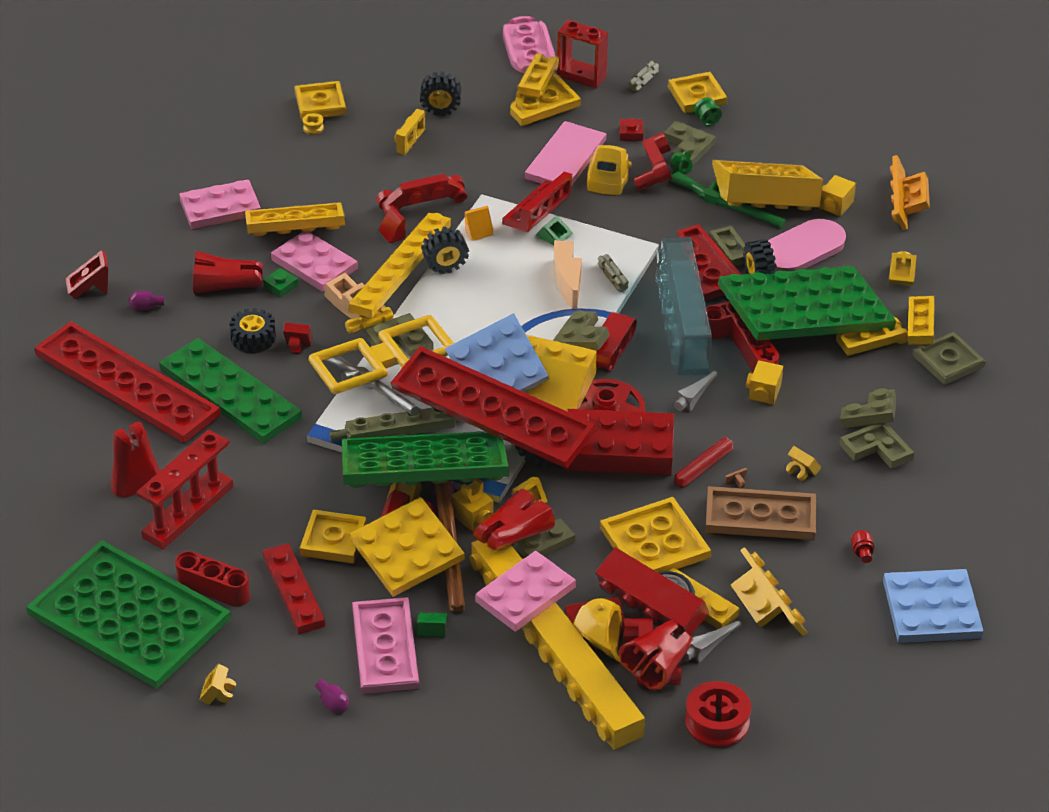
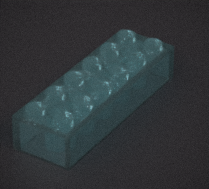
(684, 306)

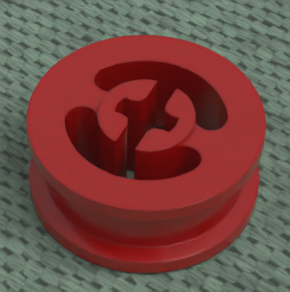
(702, 711)

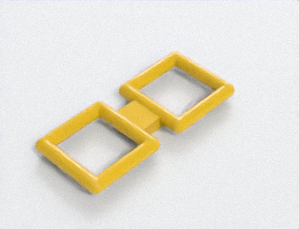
(378, 356)

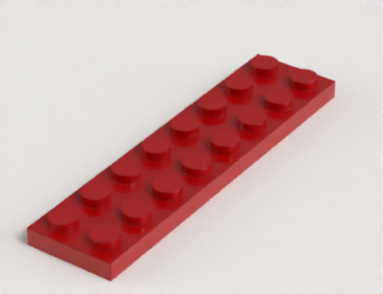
(127, 382)
(493, 406)

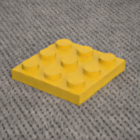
(657, 536)
(407, 546)

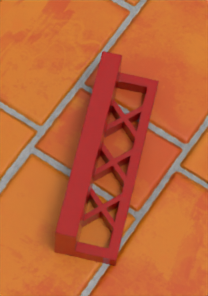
(539, 203)

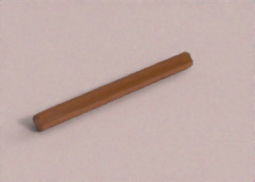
(453, 573)

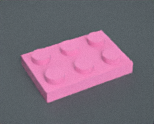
(218, 203)
(313, 260)
(525, 591)

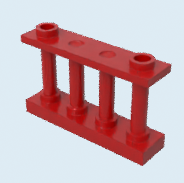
(196, 500)

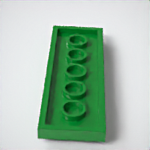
(232, 389)

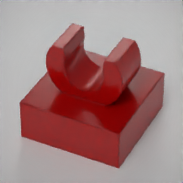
(297, 336)

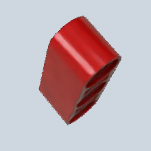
(621, 331)
(213, 578)

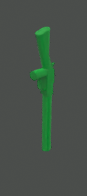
(713, 196)

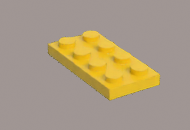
(292, 218)

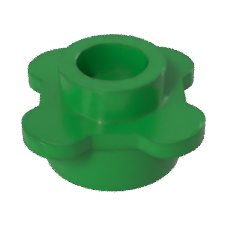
(677, 159)

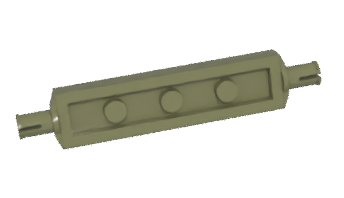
(395, 424)

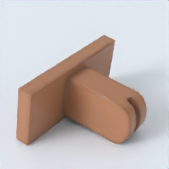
(737, 477)

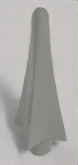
(689, 396)
(705, 643)

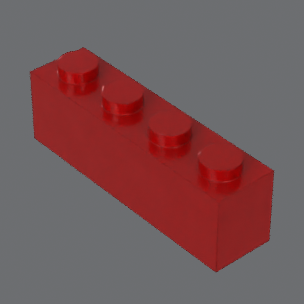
(651, 592)

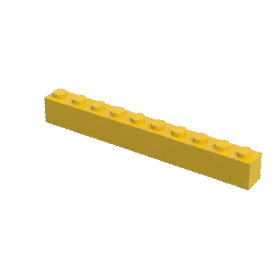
(570, 658)

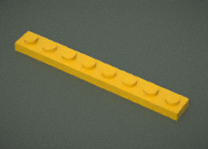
(396, 268)

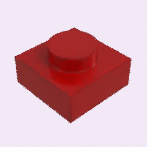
(631, 129)

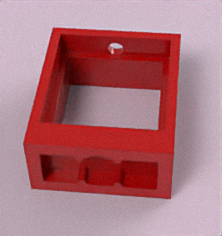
(570, 68)

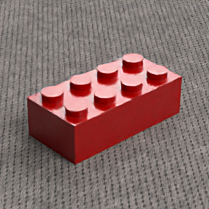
(626, 442)

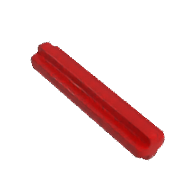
(703, 462)

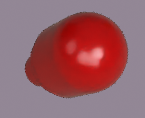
(863, 545)

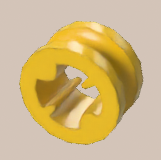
(313, 123)

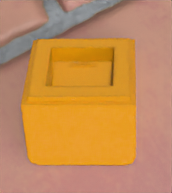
(478, 223)

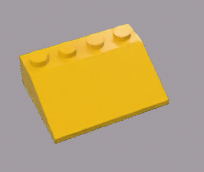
(767, 184)
(569, 371)

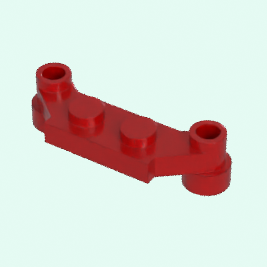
(423, 191)

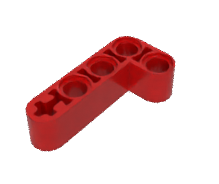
(726, 322)

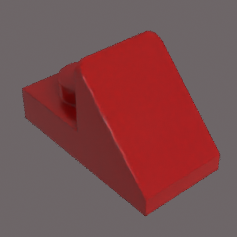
(90, 273)

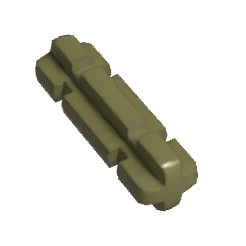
(643, 76)
(613, 272)

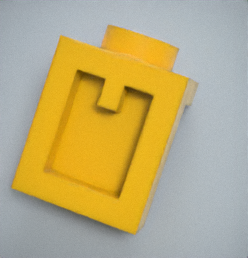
(902, 268)

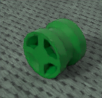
(707, 111)

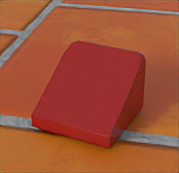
(393, 226)

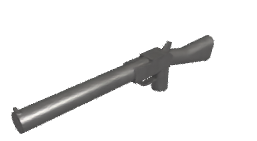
(352, 371)

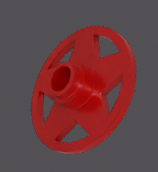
(612, 399)

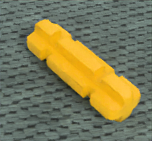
(355, 324)

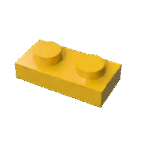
(410, 131)

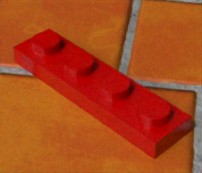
(293, 588)

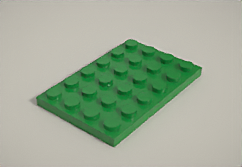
(806, 302)
(423, 459)
(129, 613)

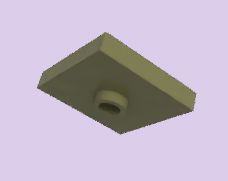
(949, 358)

